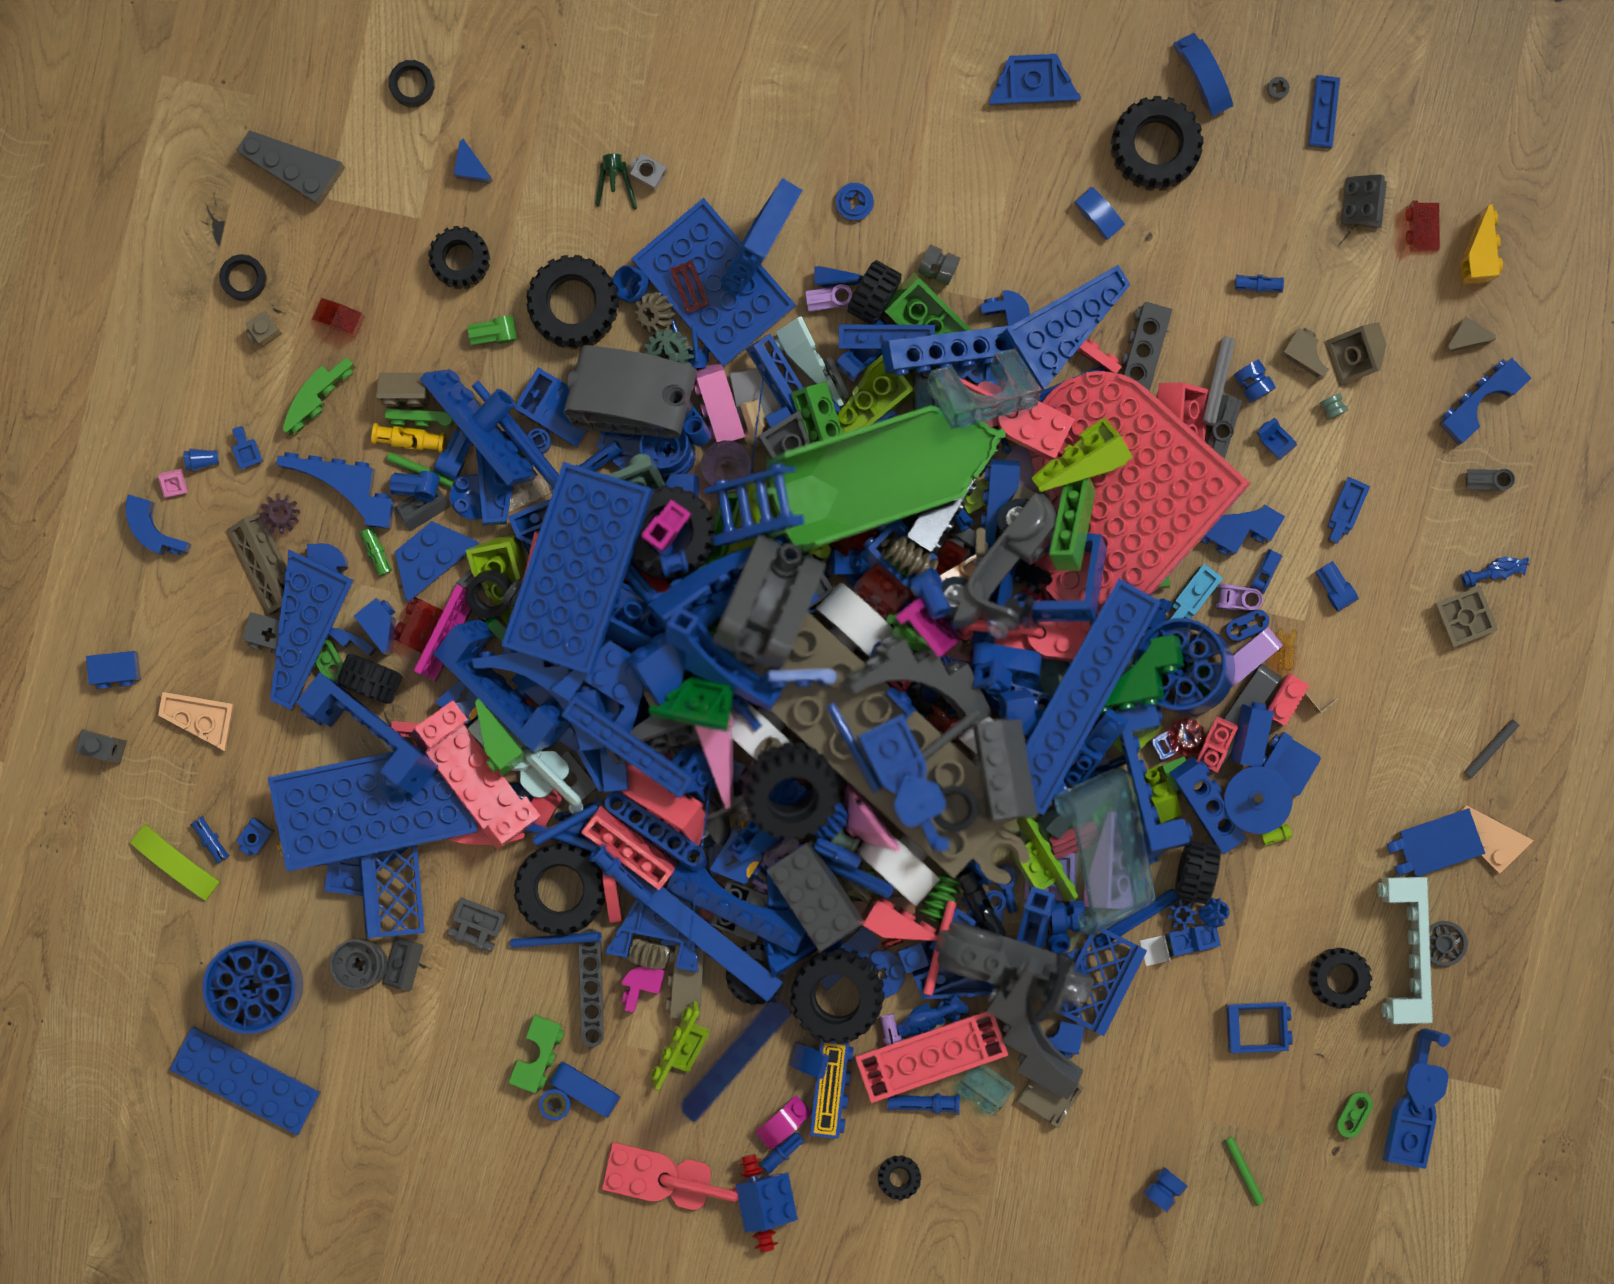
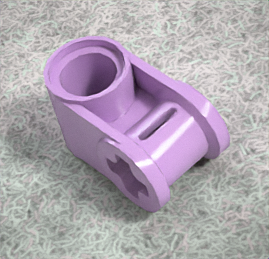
(1236, 598)

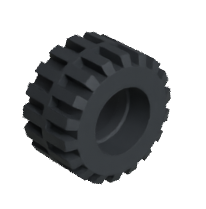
(448, 240)
(874, 292)
(369, 678)
(1197, 872)
(1360, 984)
(743, 992)

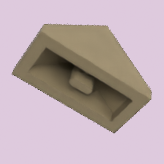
(1469, 335)

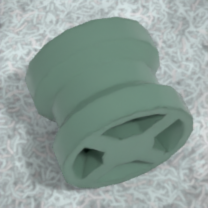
(1333, 406)

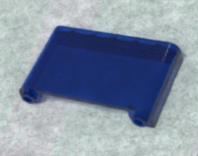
(734, 1058)

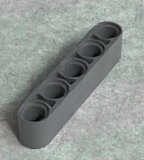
(1257, 689)
(591, 999)

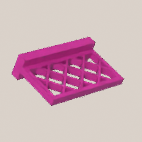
(455, 613)
(936, 632)

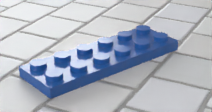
(245, 1080)

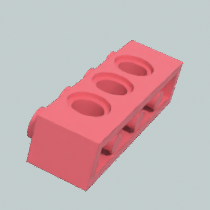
(630, 848)

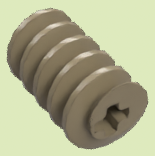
(908, 557)

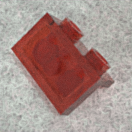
(1424, 226)
(882, 591)
(418, 624)

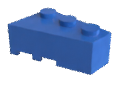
(950, 984)

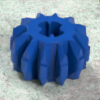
(835, 823)

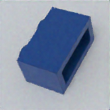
(113, 668)

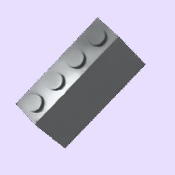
(1004, 770)

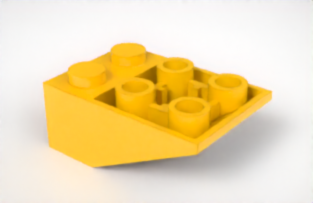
(1480, 257)

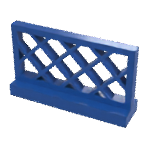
(370, 895)
(1119, 986)

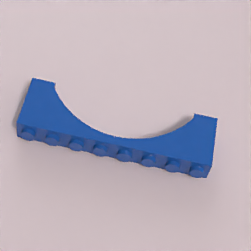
(662, 664)

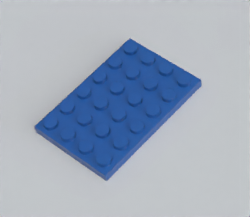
(731, 318)

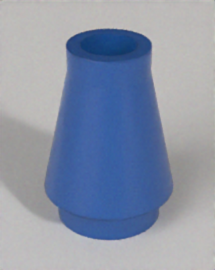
(198, 459)

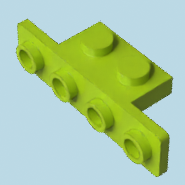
(1042, 866)
(684, 1046)

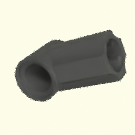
(1487, 479)

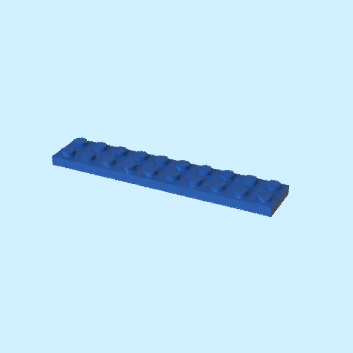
(1087, 688)

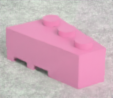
(718, 403)

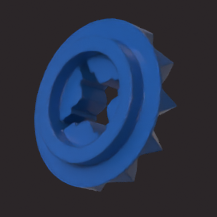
(848, 192)

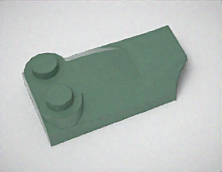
(641, 472)

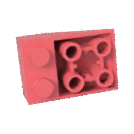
(890, 923)

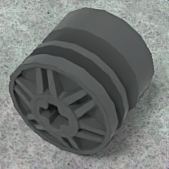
(345, 961)

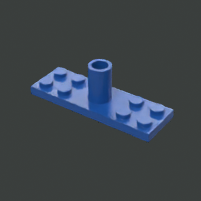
(481, 423)

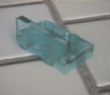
(985, 1088)

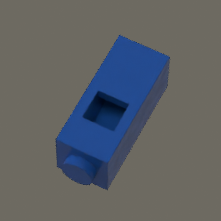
(1252, 734)

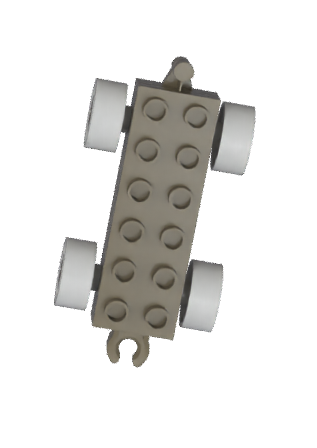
(805, 714)

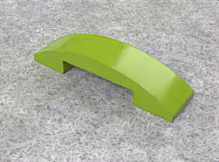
(174, 862)

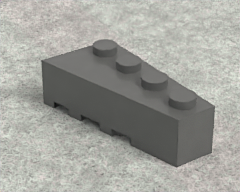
(295, 167)
(784, 436)

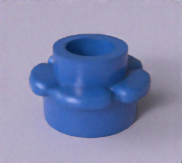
(1059, 943)

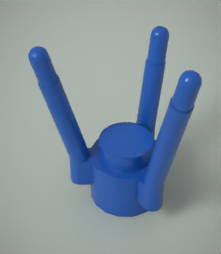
(700, 358)

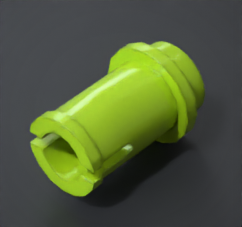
(1279, 834)

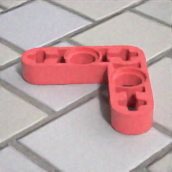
(612, 899)

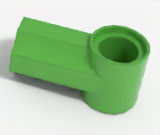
(498, 330)

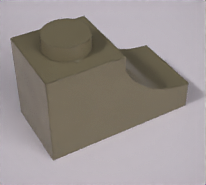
(1303, 352)

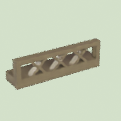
(266, 559)

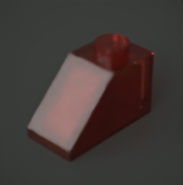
(339, 317)

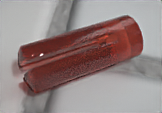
(891, 942)

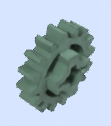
(670, 345)

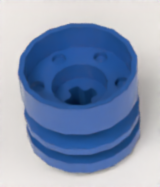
(678, 462)

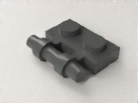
(479, 918)

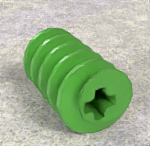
(939, 898)

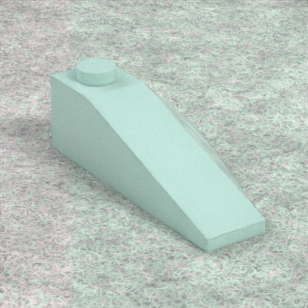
(801, 350)

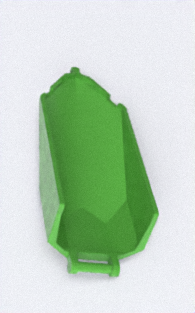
(879, 474)

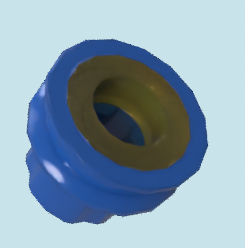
(546, 1107)

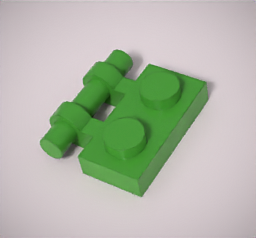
(908, 632)

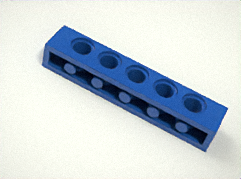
(896, 359)

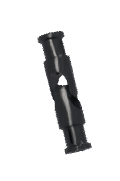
(974, 895)

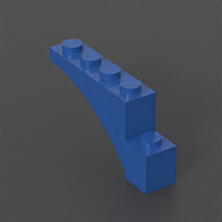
(351, 481)
(1233, 528)
(715, 662)
(1024, 707)
(1036, 917)

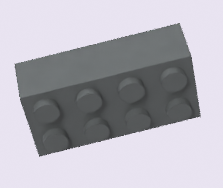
(816, 896)

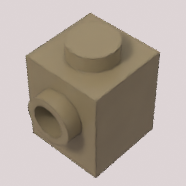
(262, 329)

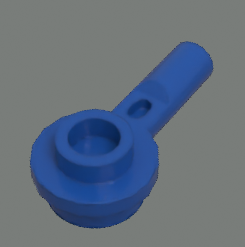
(1007, 888)

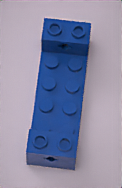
(533, 726)
(407, 767)
(1161, 836)

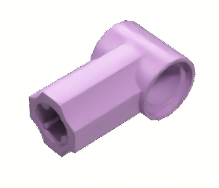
(826, 298)

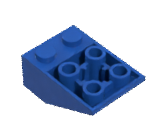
(544, 404)

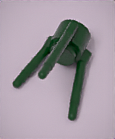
(612, 166)

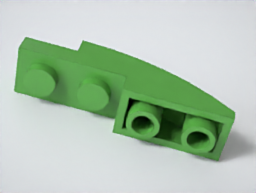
(308, 401)

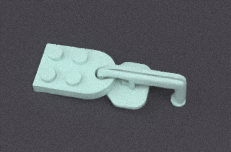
(539, 770)

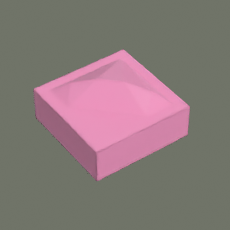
(172, 483)

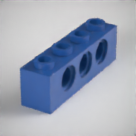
(1185, 778)

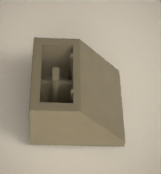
(402, 389)

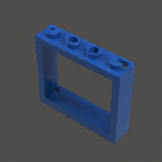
(761, 235)
(1067, 610)

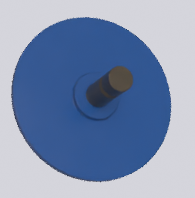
(1258, 800)

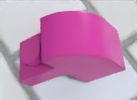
(665, 528)
(641, 979)
(783, 1122)

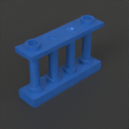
(767, 524)

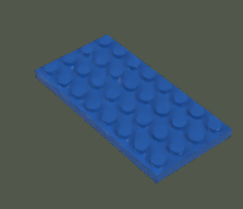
(577, 568)
(353, 813)

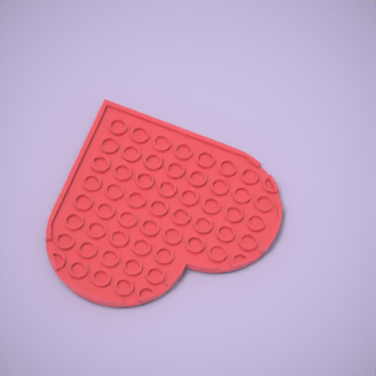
(1155, 502)

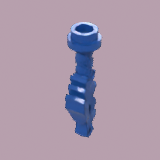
(1501, 568)

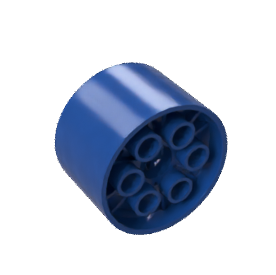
(1221, 673)
(289, 994)

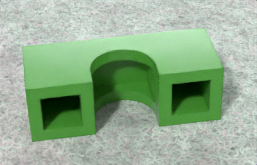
(531, 1074)

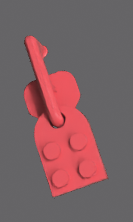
(1037, 429)
(1059, 643)
(638, 1173)

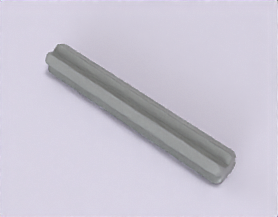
(1218, 381)

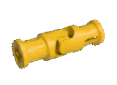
(405, 437)

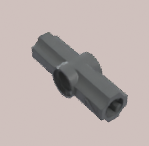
(1226, 417)

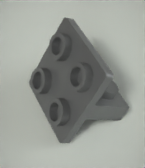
(1364, 200)

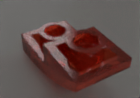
(950, 556)

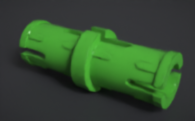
(375, 551)

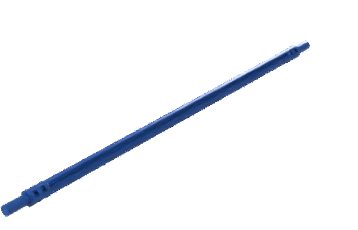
(632, 575)

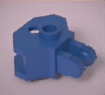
(697, 765)

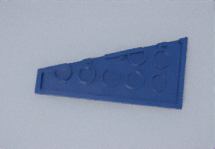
(1060, 328)
(307, 615)

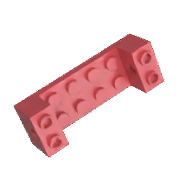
(464, 769)
(931, 1055)

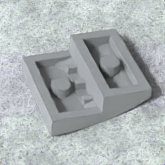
(747, 387)

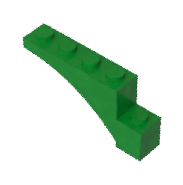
(1144, 679)

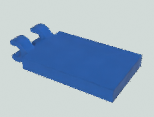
(1438, 843)

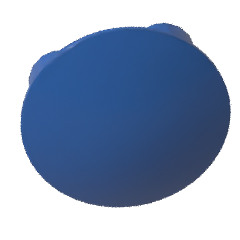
(466, 497)

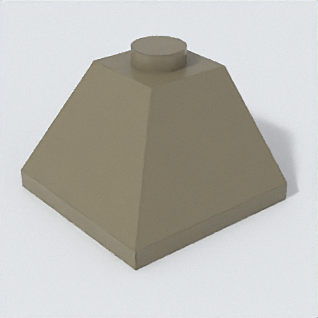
(1357, 352)

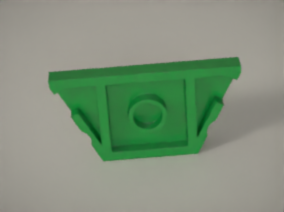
(698, 704)

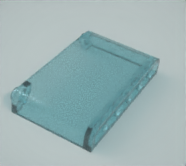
(1109, 848)

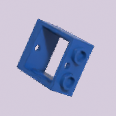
(872, 555)
(1233, 1028)

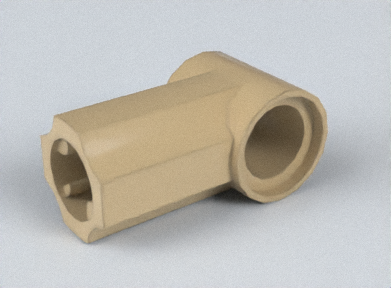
(750, 414)

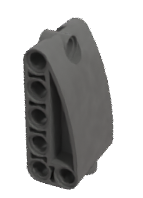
(629, 393)
(769, 603)

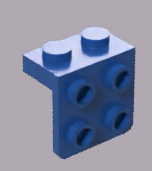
(1291, 761)

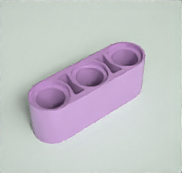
(1255, 653)

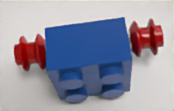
(764, 1202)

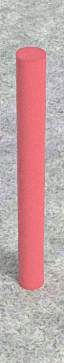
(934, 967)

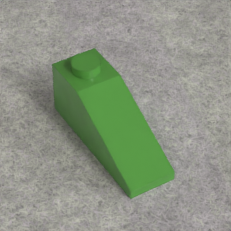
(499, 747)

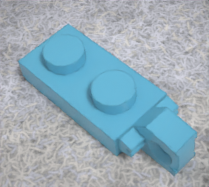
(1196, 592)

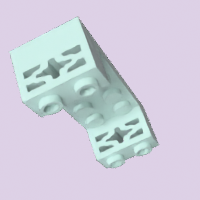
(1417, 1008)

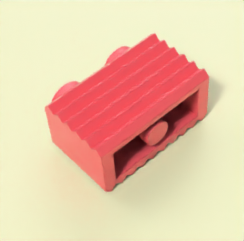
(1287, 699)

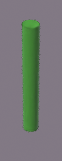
(417, 468)
(1244, 1171)

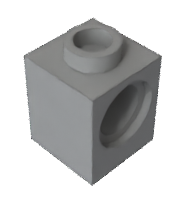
(652, 181)

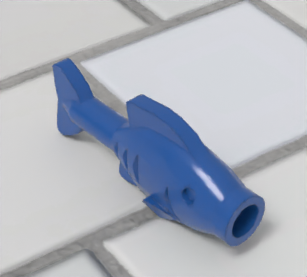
(924, 1018)

